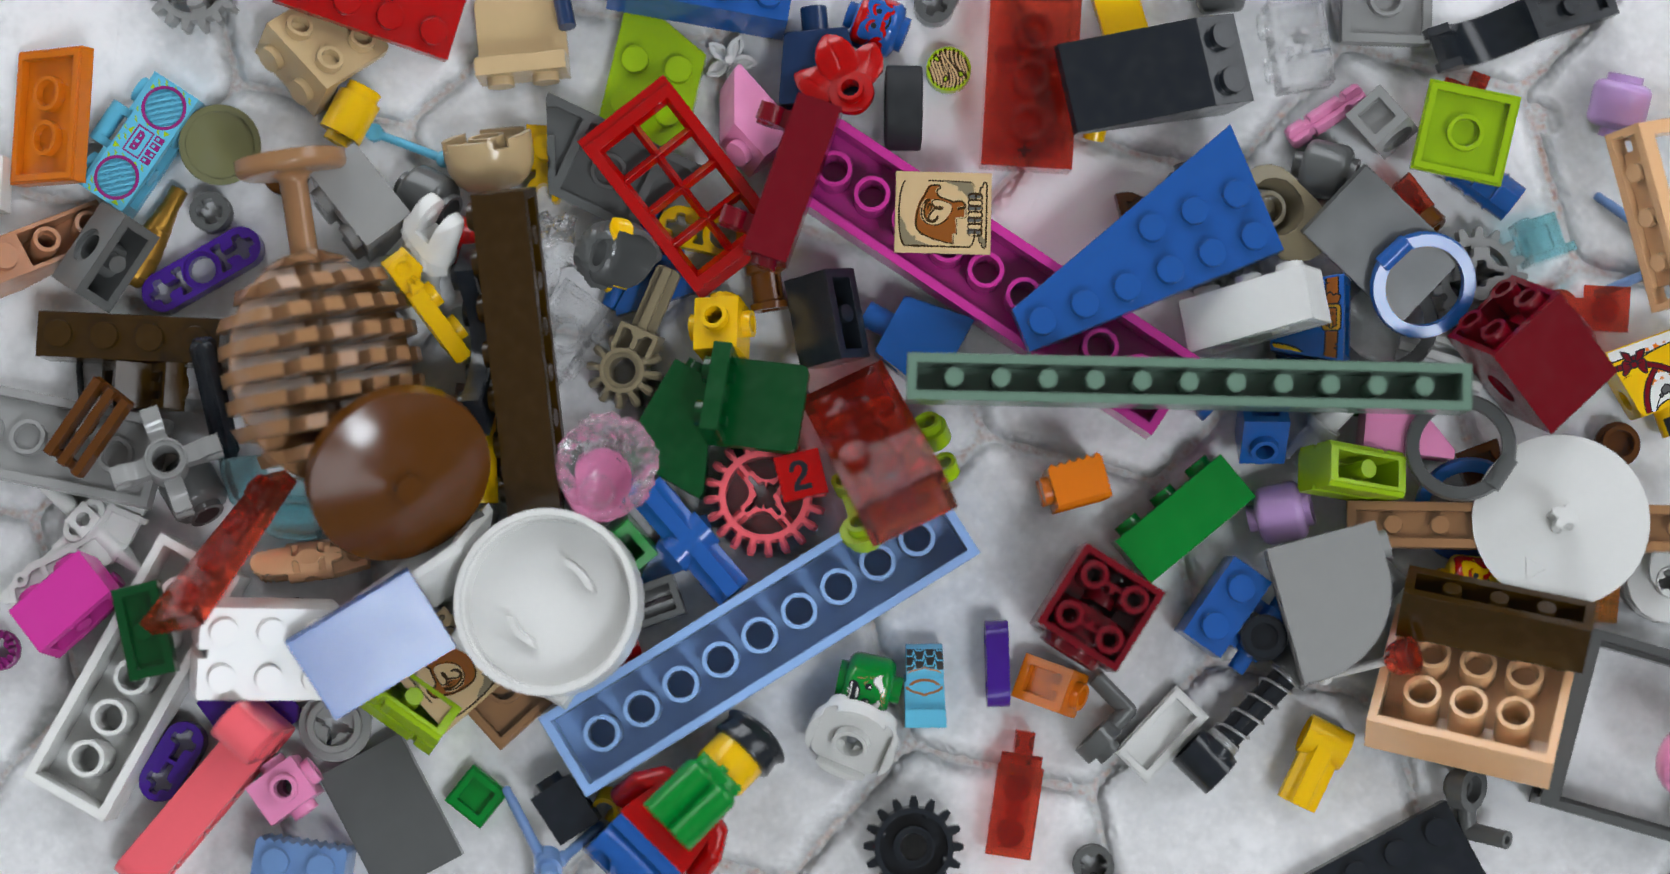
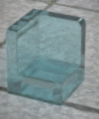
(1539, 240)

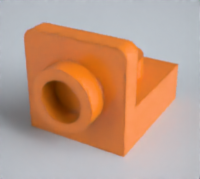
(1051, 686)

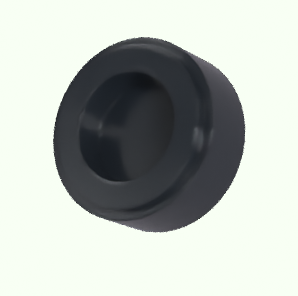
(1263, 637)

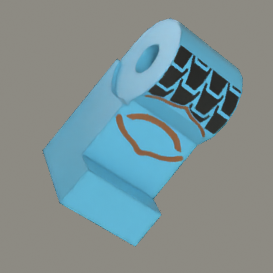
(924, 686)

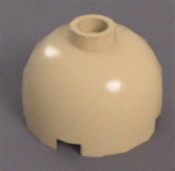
(490, 160)

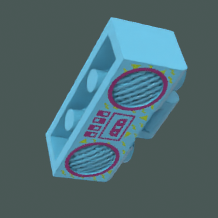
(144, 146)

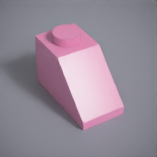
(744, 140)
(1390, 433)

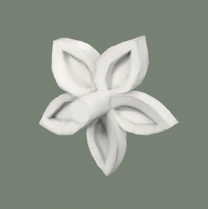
(729, 58)

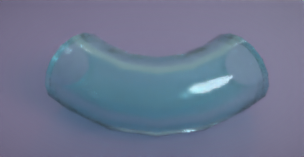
(294, 517)

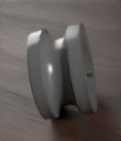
(219, 201)
(1092, 850)

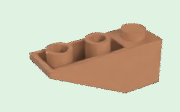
(38, 248)

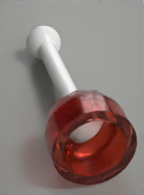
(1400, 658)

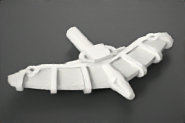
(91, 527)

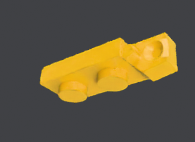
(425, 301)

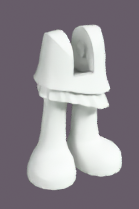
(428, 243)

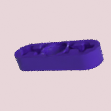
(227, 245)

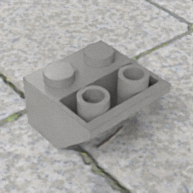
(361, 204)

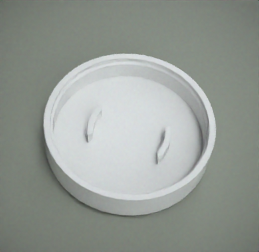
(548, 603)

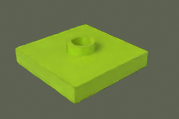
(1465, 133)

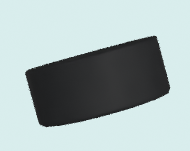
(903, 108)

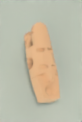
(306, 562)

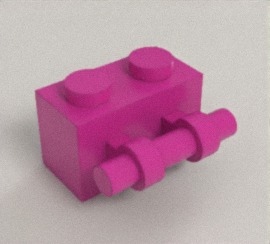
(66, 603)

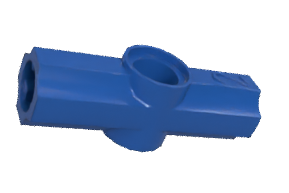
(692, 543)

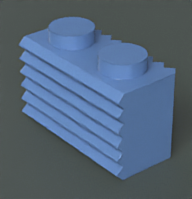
(299, 856)

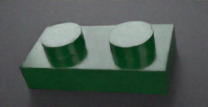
(144, 653)

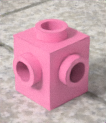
(270, 789)

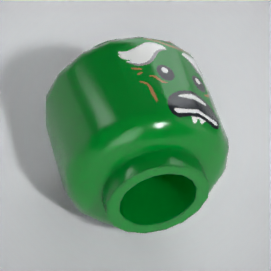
(870, 680)

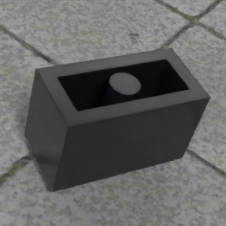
(827, 318)

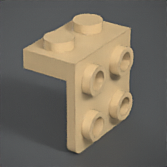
(519, 44)
(314, 56)

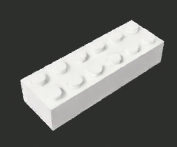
(112, 723)

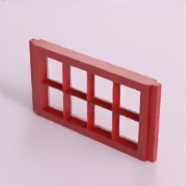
(628, 120)

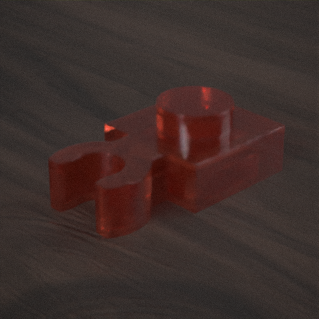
(1602, 307)

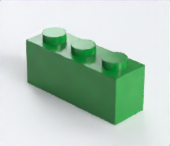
(1181, 517)

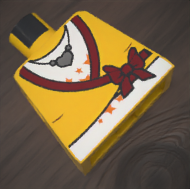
(1644, 379)

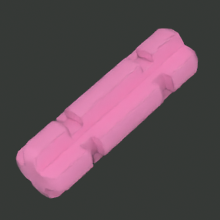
(1323, 116)

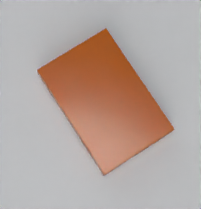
(52, 117)

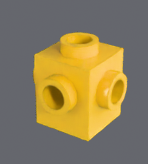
(722, 319)

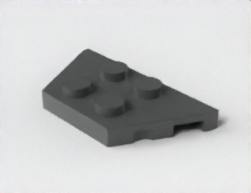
(579, 181)

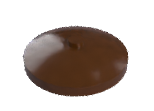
(397, 472)

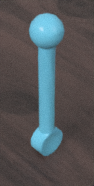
(377, 134)

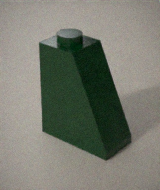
(671, 426)

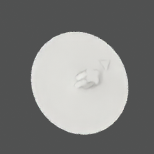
(1580, 490)

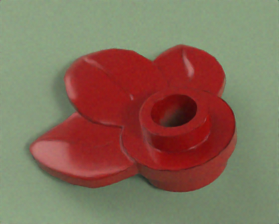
(839, 69)

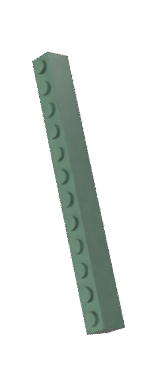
(1188, 383)

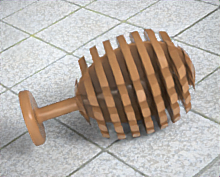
(308, 327)

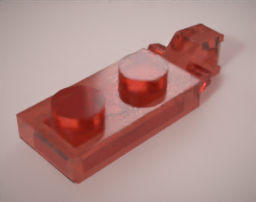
(1015, 800)

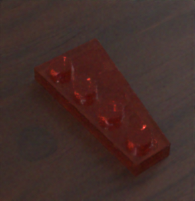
(215, 565)

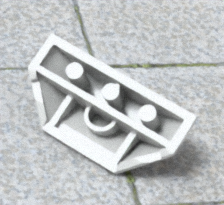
(438, 568)

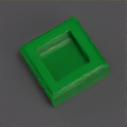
(476, 796)

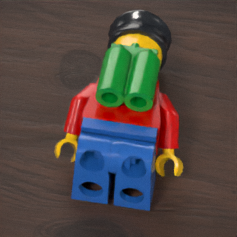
(676, 817)

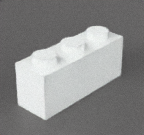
(1254, 309)

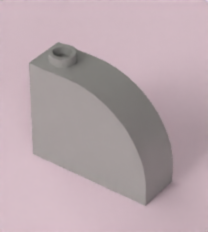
(1332, 597)

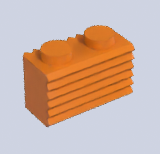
(1074, 484)

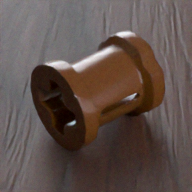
(766, 290)

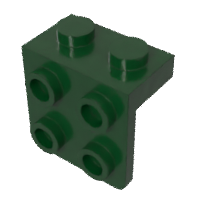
(751, 402)

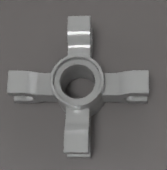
(143, 470)

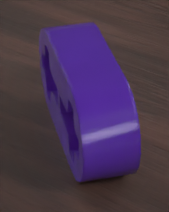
(997, 663)
(164, 755)

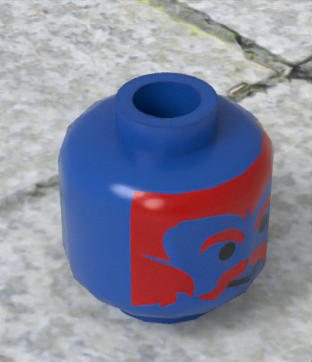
(879, 23)

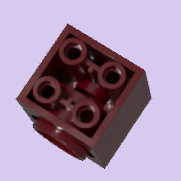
(1532, 353)
(1096, 610)

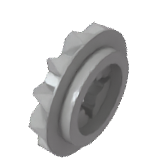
(345, 745)

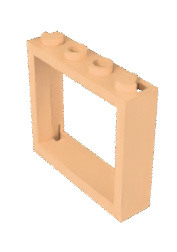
(1645, 202)

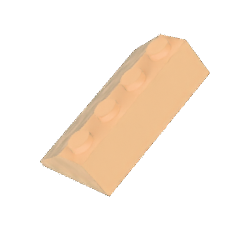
(1472, 713)

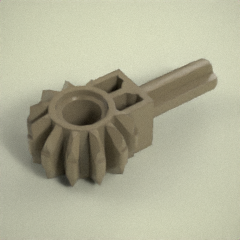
(638, 343)

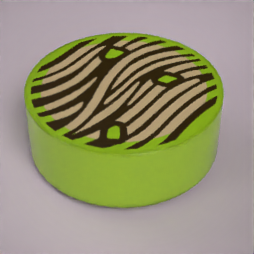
(948, 70)

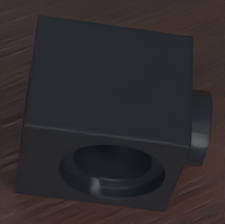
(564, 806)

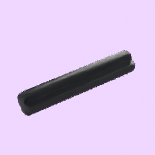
(213, 397)

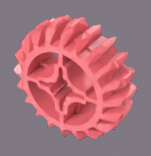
(734, 522)

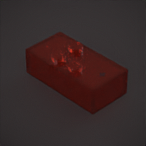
(1023, 95)
(879, 453)

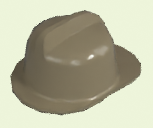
(1289, 209)

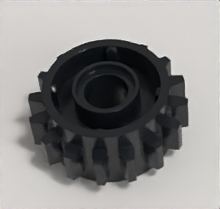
(911, 820)

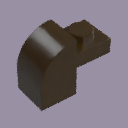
(149, 383)

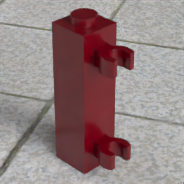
(791, 180)

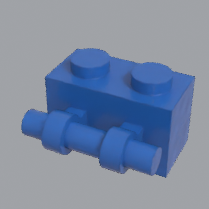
(1223, 609)

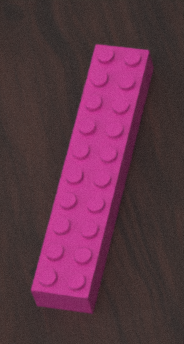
(859, 204)

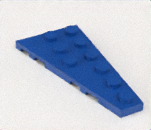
(1177, 237)

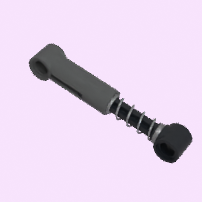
(1211, 753)

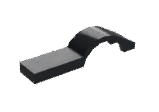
(1511, 29)

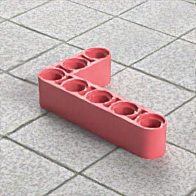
(248, 738)

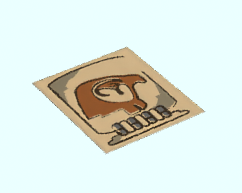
(943, 213)
(453, 677)

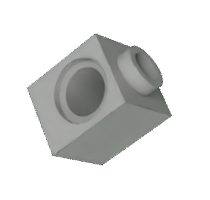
(1382, 121)

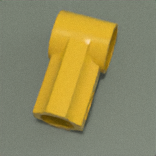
(1320, 751)

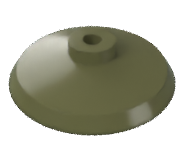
(215, 140)

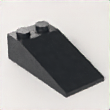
(1154, 75)

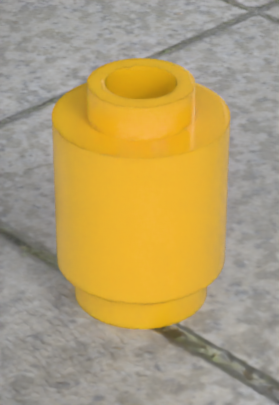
(350, 114)

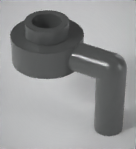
(1102, 740)
(1466, 793)

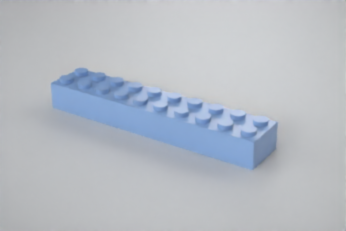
(746, 647)

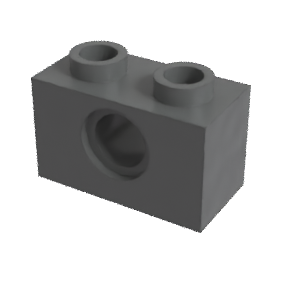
(105, 256)

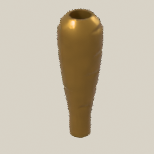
(161, 224)

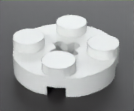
(854, 718)

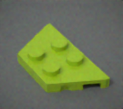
(643, 54)

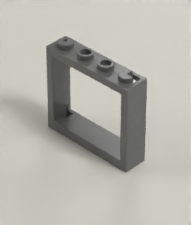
(1578, 695)

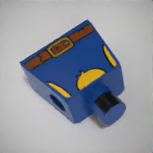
(1327, 341)

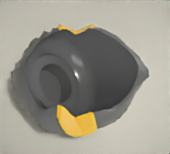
(615, 254)

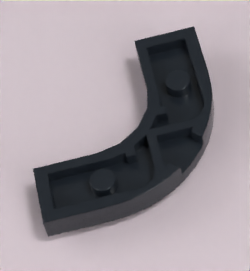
(476, 374)

